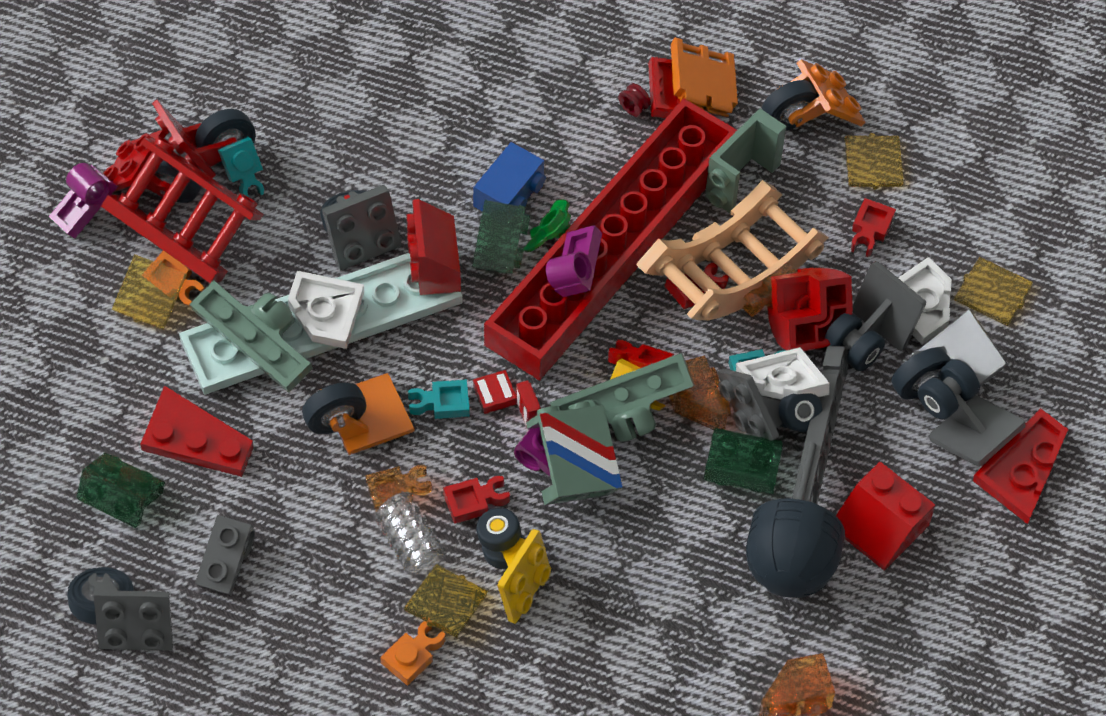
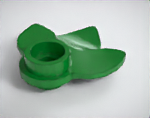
(552, 225)

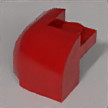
(807, 306)

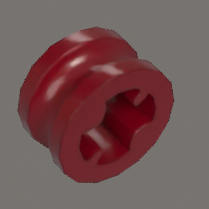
(634, 99)

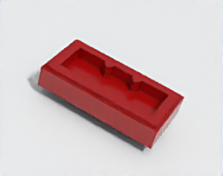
(661, 87)

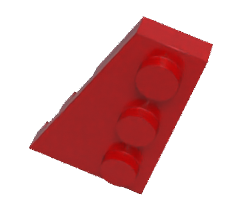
(195, 436)
(1023, 465)

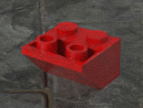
(433, 249)

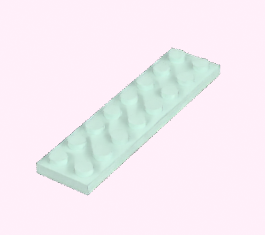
(387, 303)

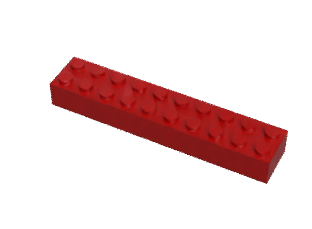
(632, 213)

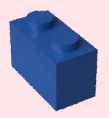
(510, 178)

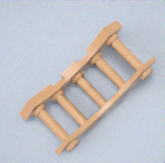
(677, 257)

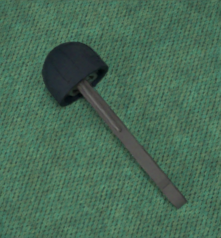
(794, 540)

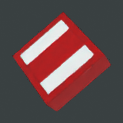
(494, 391)
(527, 401)

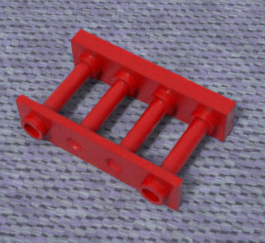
(153, 225)

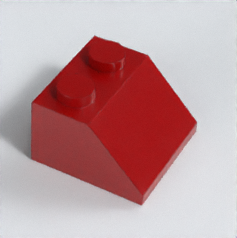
(884, 515)

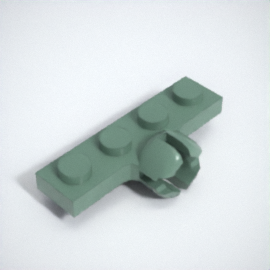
(255, 332)
(633, 395)

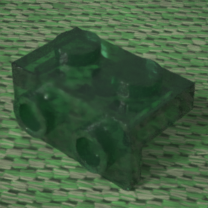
(499, 237)
(743, 461)
(118, 488)

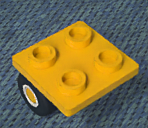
(523, 559)

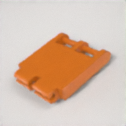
(704, 79)

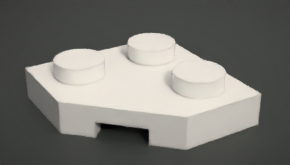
(934, 287)
(326, 307)
(785, 374)

